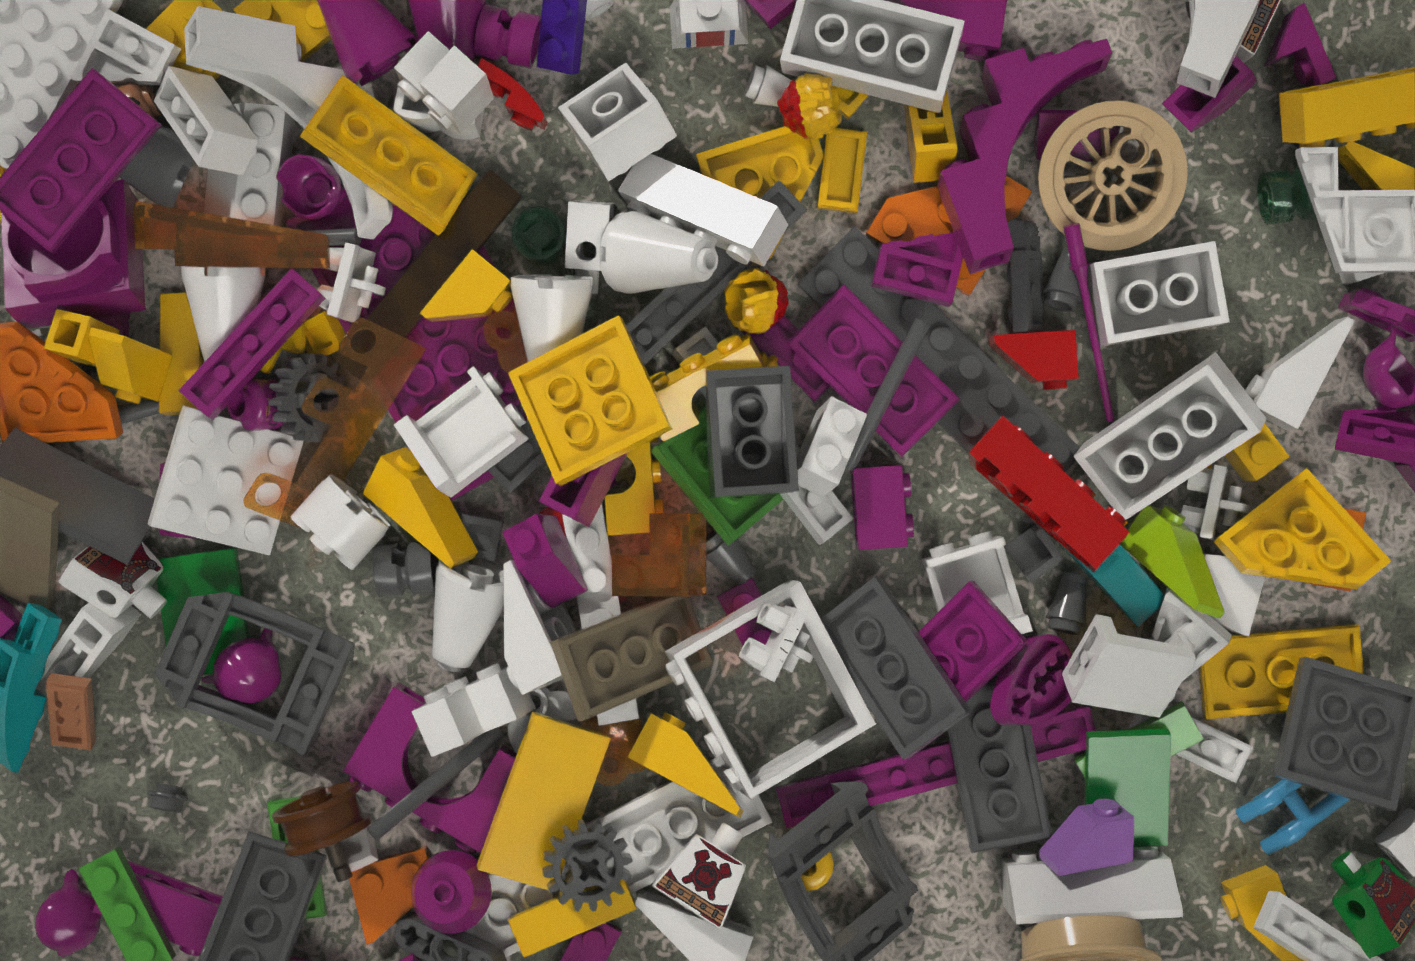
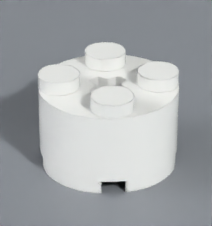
(341, 521)

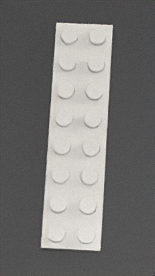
(655, 832)

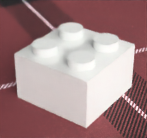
(617, 121)

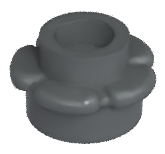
(167, 798)

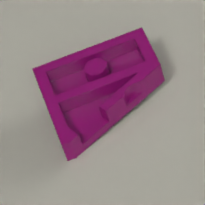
(920, 268)
(1380, 312)
(1378, 434)

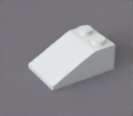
(528, 633)

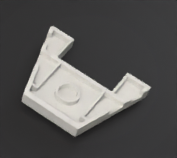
(1360, 227)

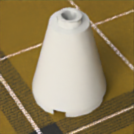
(653, 254)
(221, 300)
(550, 309)
(465, 611)

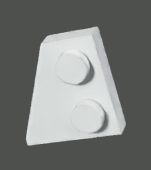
(126, 53)
(1201, 630)

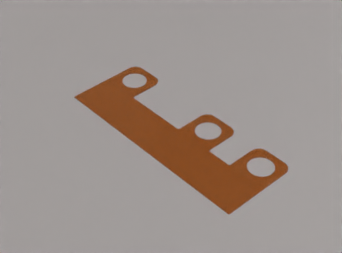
(351, 420)

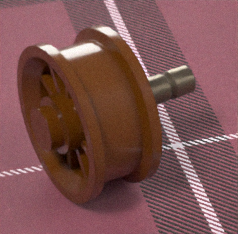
(323, 820)

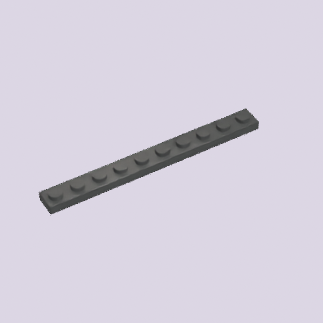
(654, 330)

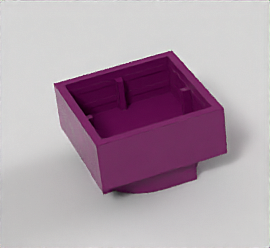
(88, 275)

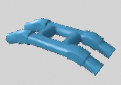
(1297, 828)

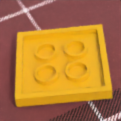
(590, 401)

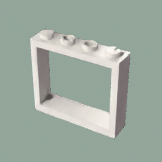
(856, 713)

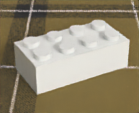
(874, 49)
(1170, 437)

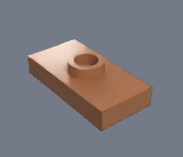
(71, 711)

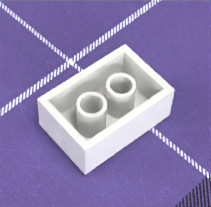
(1157, 294)

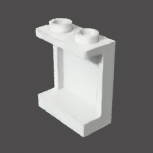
(464, 433)
(980, 562)
(1126, 670)

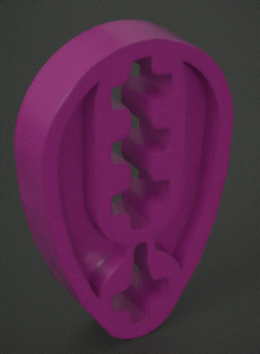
(1033, 699)

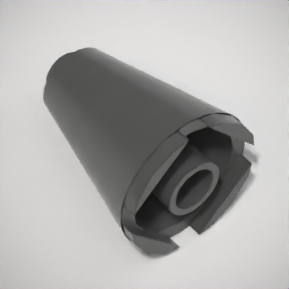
(160, 168)

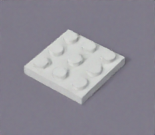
(210, 474)

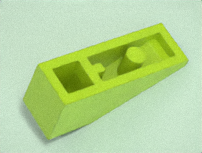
(1174, 556)

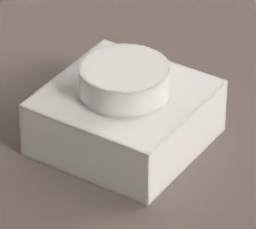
(360, 850)

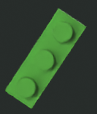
(126, 908)

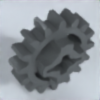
(293, 389)
(578, 879)

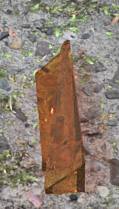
(226, 241)

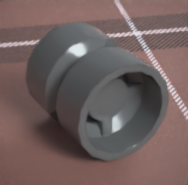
(403, 569)

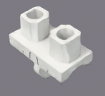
(353, 282)
(1213, 483)
(784, 644)

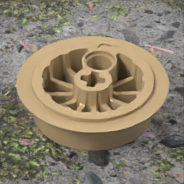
(1153, 136)
(1086, 940)

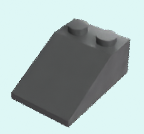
(750, 432)

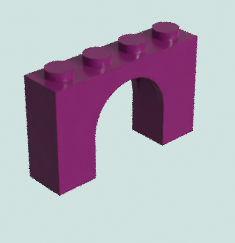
(383, 766)

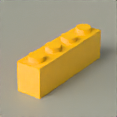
(1348, 108)

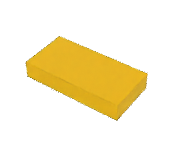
(842, 170)

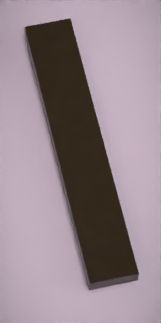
(467, 230)

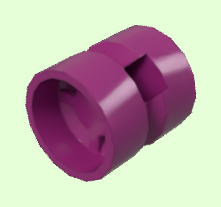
(507, 36)

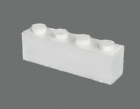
(704, 207)

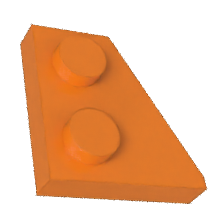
(384, 890)

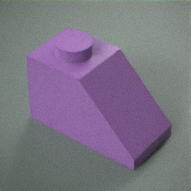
(1091, 839)

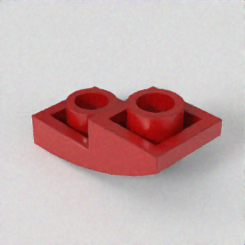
(519, 102)

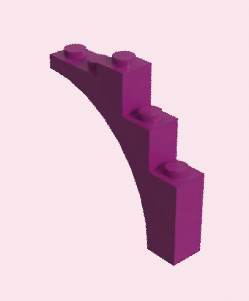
(1016, 91)

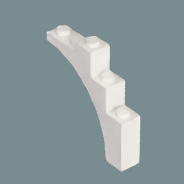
(1214, 41)
(268, 61)

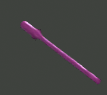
(1080, 267)

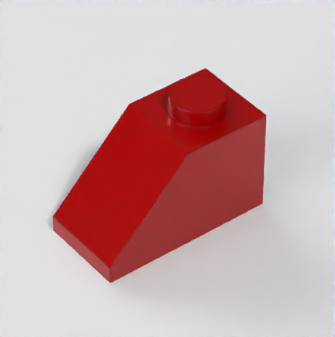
(1040, 356)

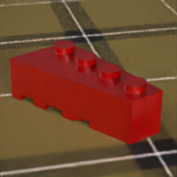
(1048, 494)

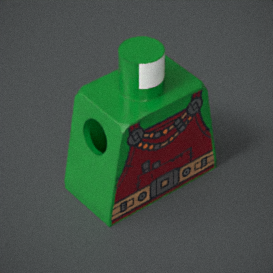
(1374, 903)

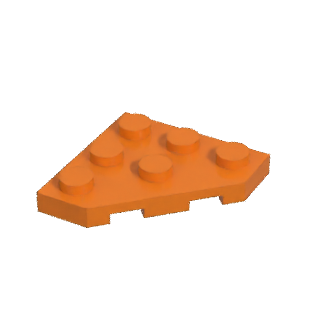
(924, 214)
(50, 393)

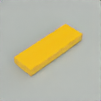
(179, 339)
(553, 922)

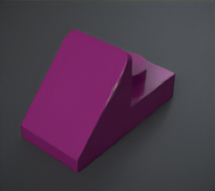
(1300, 39)

